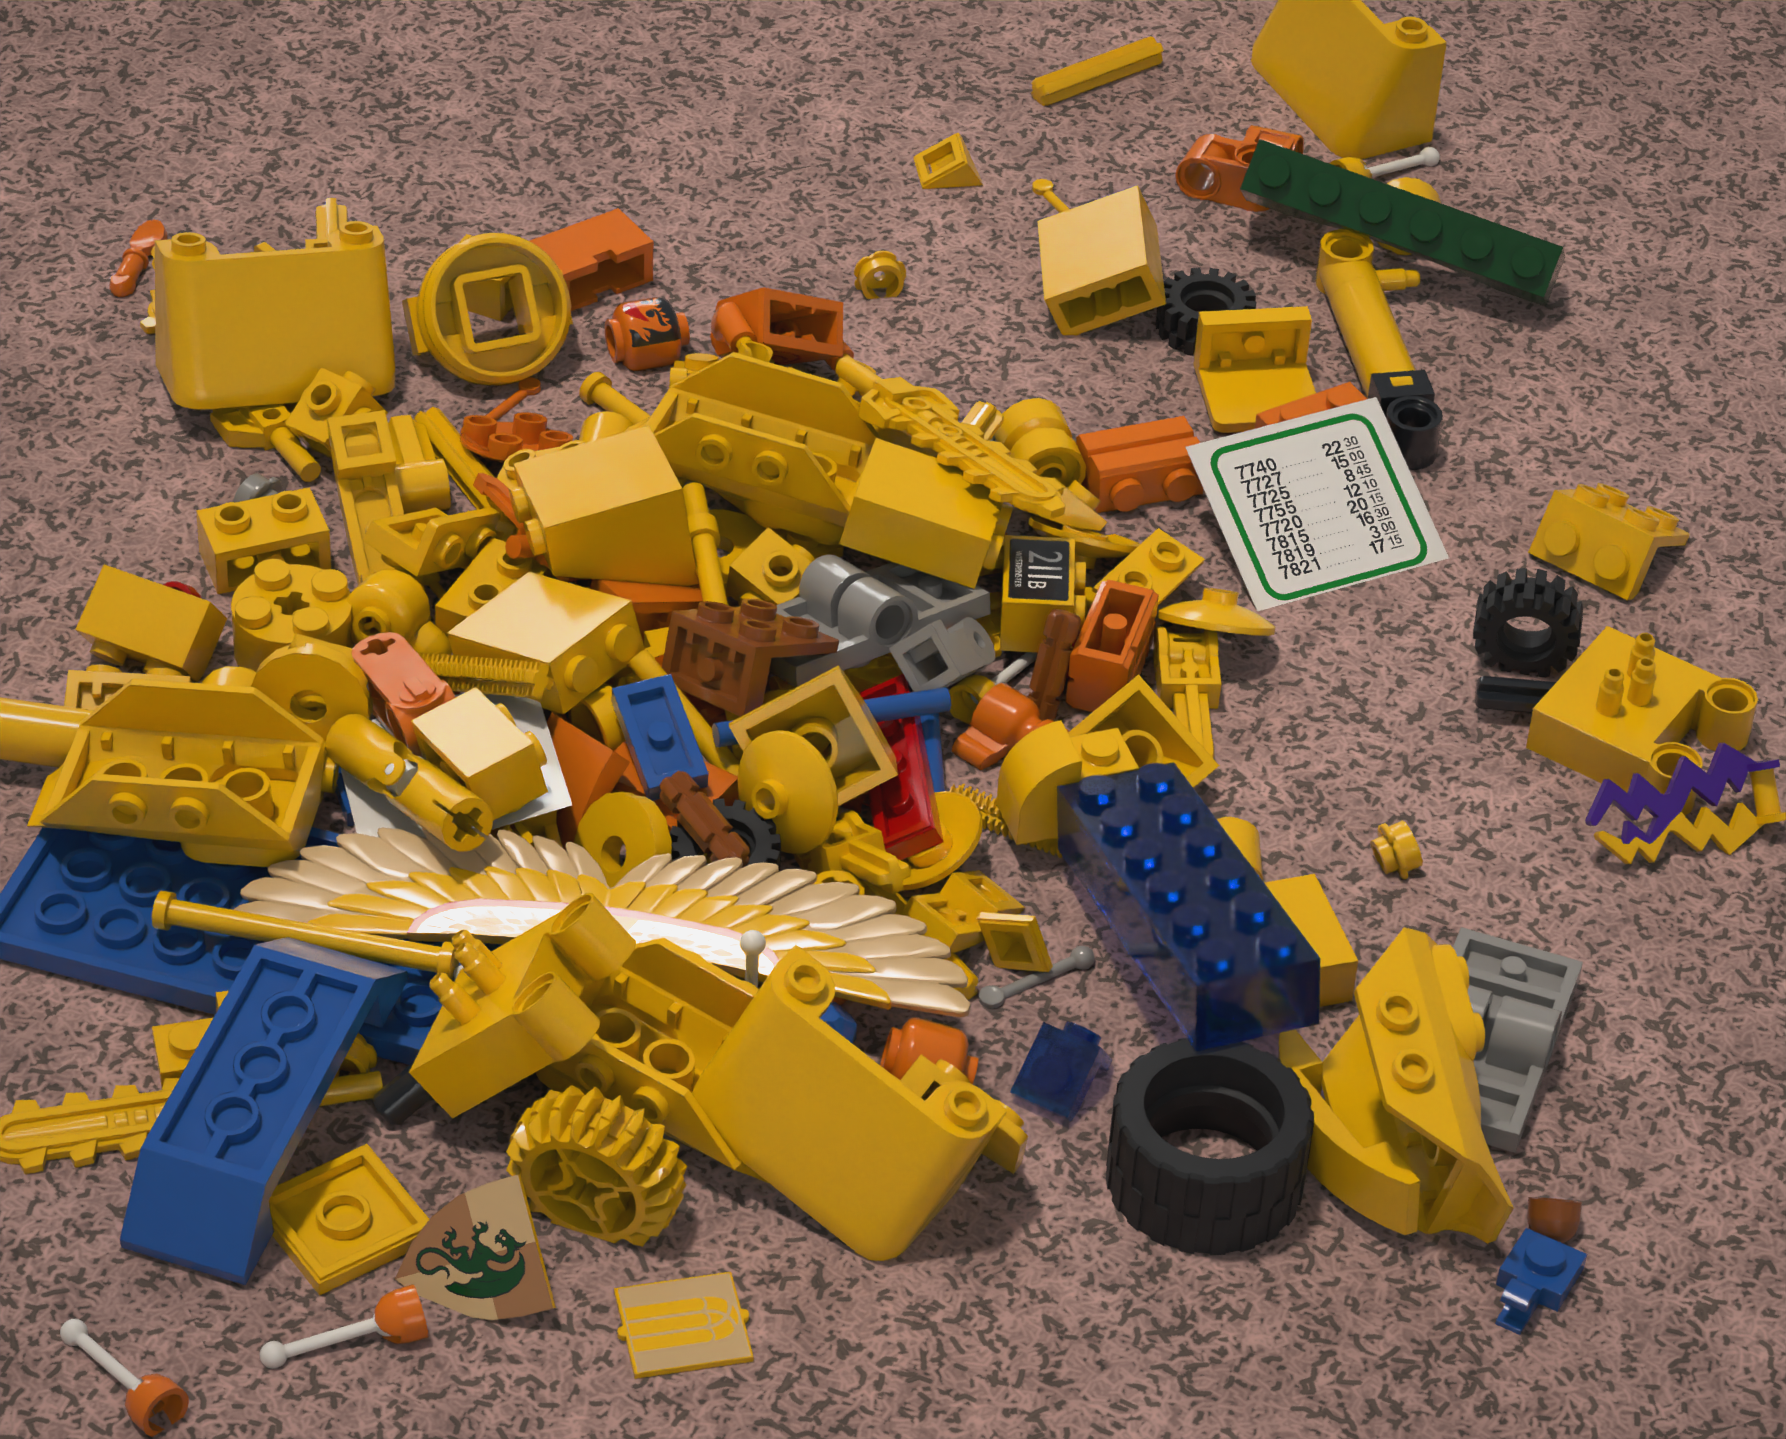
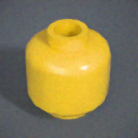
(386, 604)

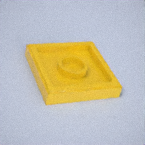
(344, 1219)

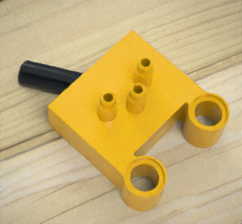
(1626, 711)
(509, 1010)

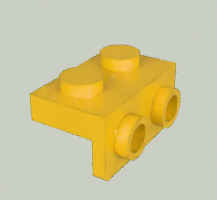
(431, 539)

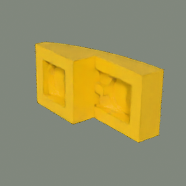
(954, 911)

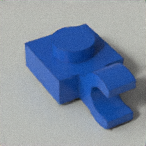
(1536, 1274)

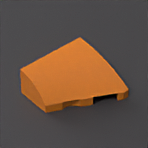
(588, 772)

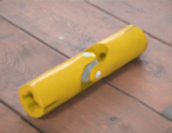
(409, 782)

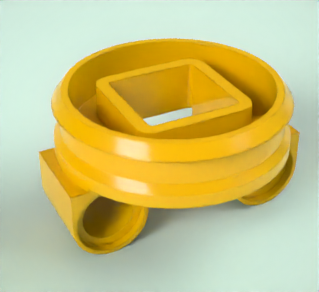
(540, 298)

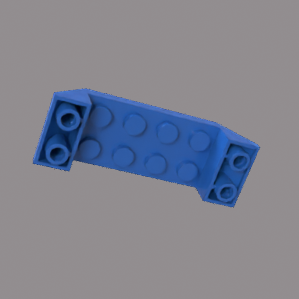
(248, 1102)

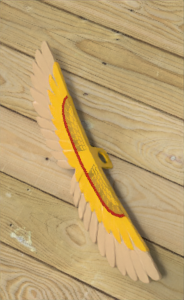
(506, 886)

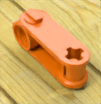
(399, 684)

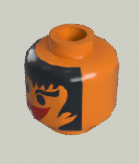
(646, 334)

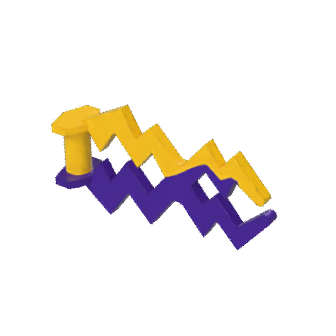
(1726, 767)

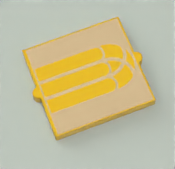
(683, 1325)

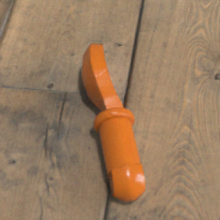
(136, 258)

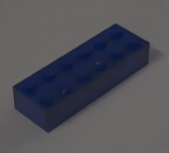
(1188, 906)

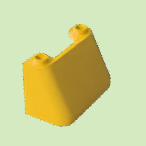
(1351, 75)
(269, 320)
(836, 1123)

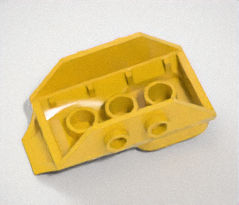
(769, 439)
(192, 768)
(655, 1037)
(1412, 1081)

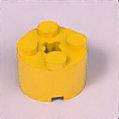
(288, 601)

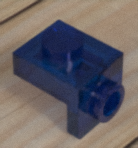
(1060, 1069)

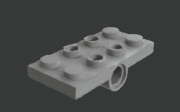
(870, 612)
(1523, 1007)

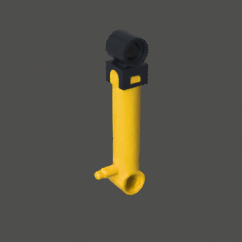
(1376, 343)

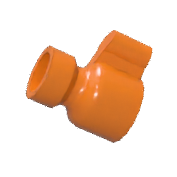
(997, 725)

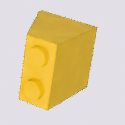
(607, 511)

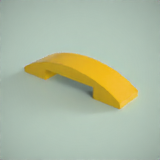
(365, 483)
(1366, 1179)

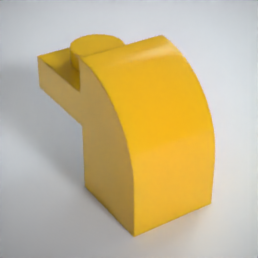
(1049, 760)

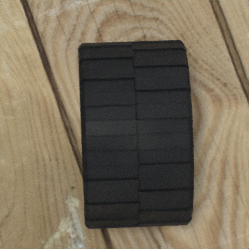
(1197, 1199)

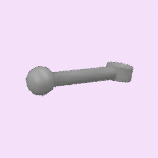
(993, 996)

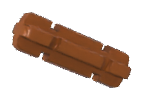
(1053, 661)
(702, 818)

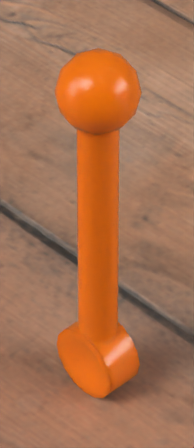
(527, 386)

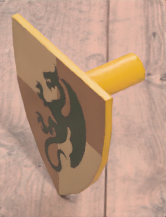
(481, 1255)

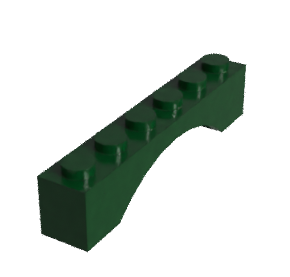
(1412, 223)

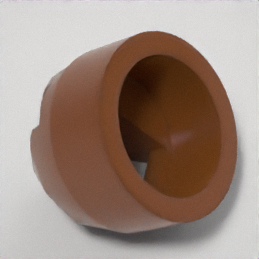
(1554, 1217)

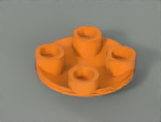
(501, 439)

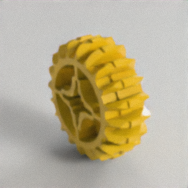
(597, 1166)

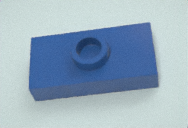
(658, 733)

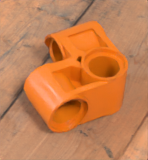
(1228, 165)

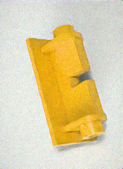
(1157, 565)

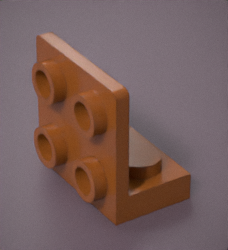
(728, 650)

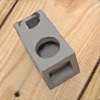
(943, 656)

